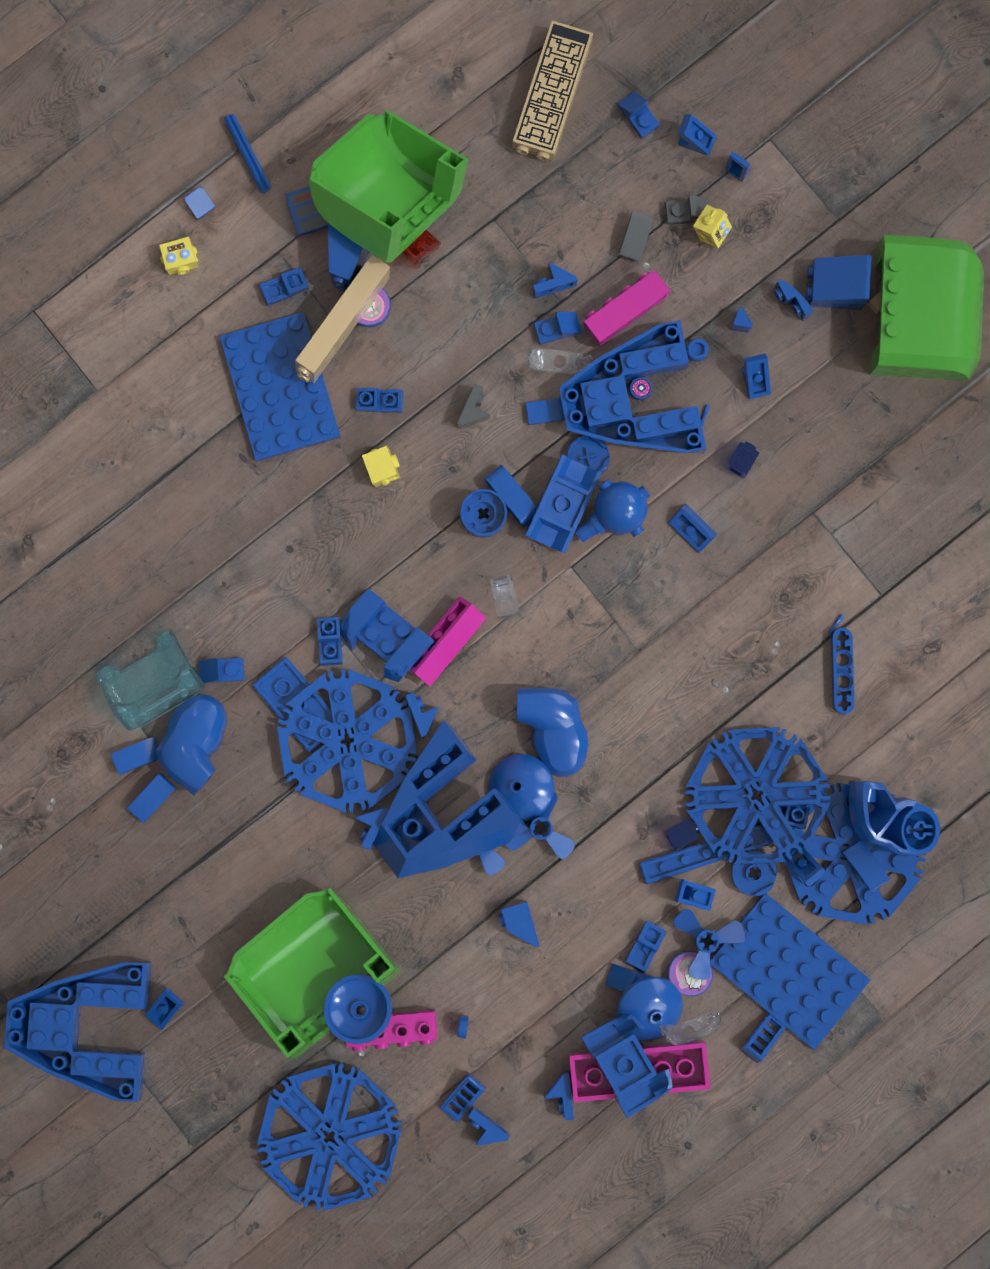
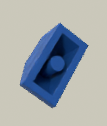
(519, 922)

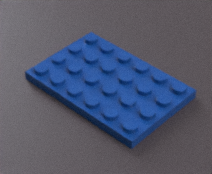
(275, 403)
(790, 971)

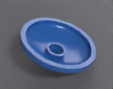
(535, 782)
(648, 998)
(342, 1007)

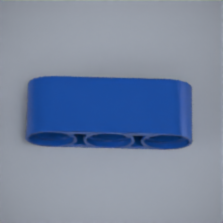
(513, 495)

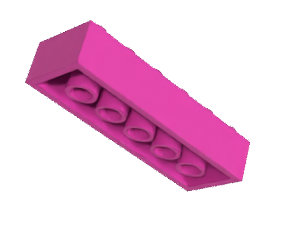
(685, 1062)

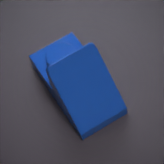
(637, 113)
(696, 135)
(560, 281)
(558, 327)
(757, 376)
(222, 670)
(423, 720)
(375, 820)
(804, 866)
(695, 895)
(622, 977)
(164, 1008)
(562, 1088)
(492, 1132)

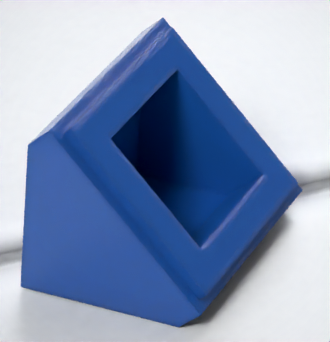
(742, 322)

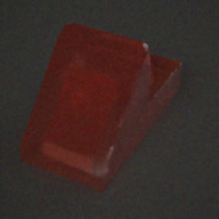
(421, 248)

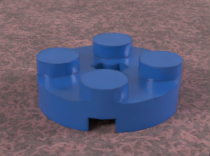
(749, 885)

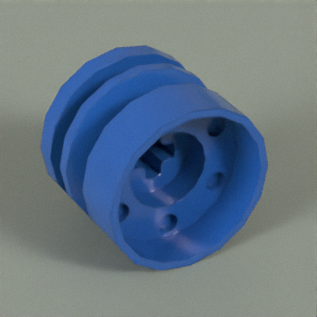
(482, 500)

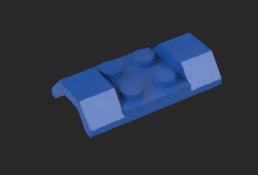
(562, 504)

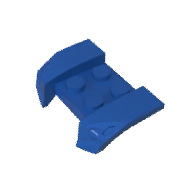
(384, 634)
(626, 1064)

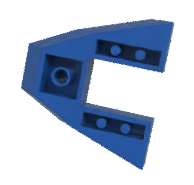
(607, 400)
(411, 834)
(46, 1029)

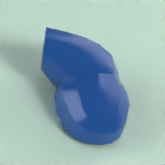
(556, 728)
(191, 739)
(890, 822)

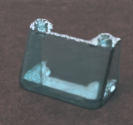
(151, 684)

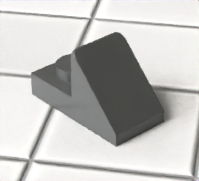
(685, 210)
(470, 414)

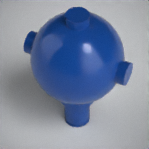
(618, 509)

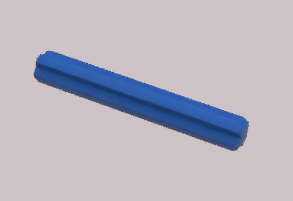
(247, 153)

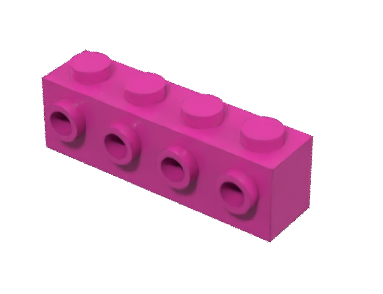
(626, 308)
(449, 637)
(405, 1029)

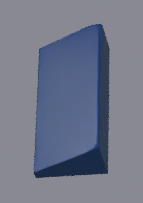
(692, 528)

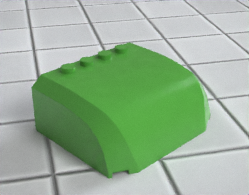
(385, 183)
(928, 308)
(296, 963)

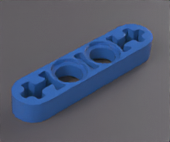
(847, 671)

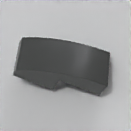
(636, 235)

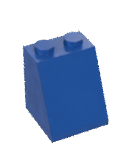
(345, 259)
(839, 282)

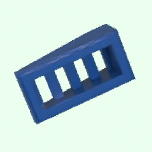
(738, 166)
(749, 1051)
(468, 1103)

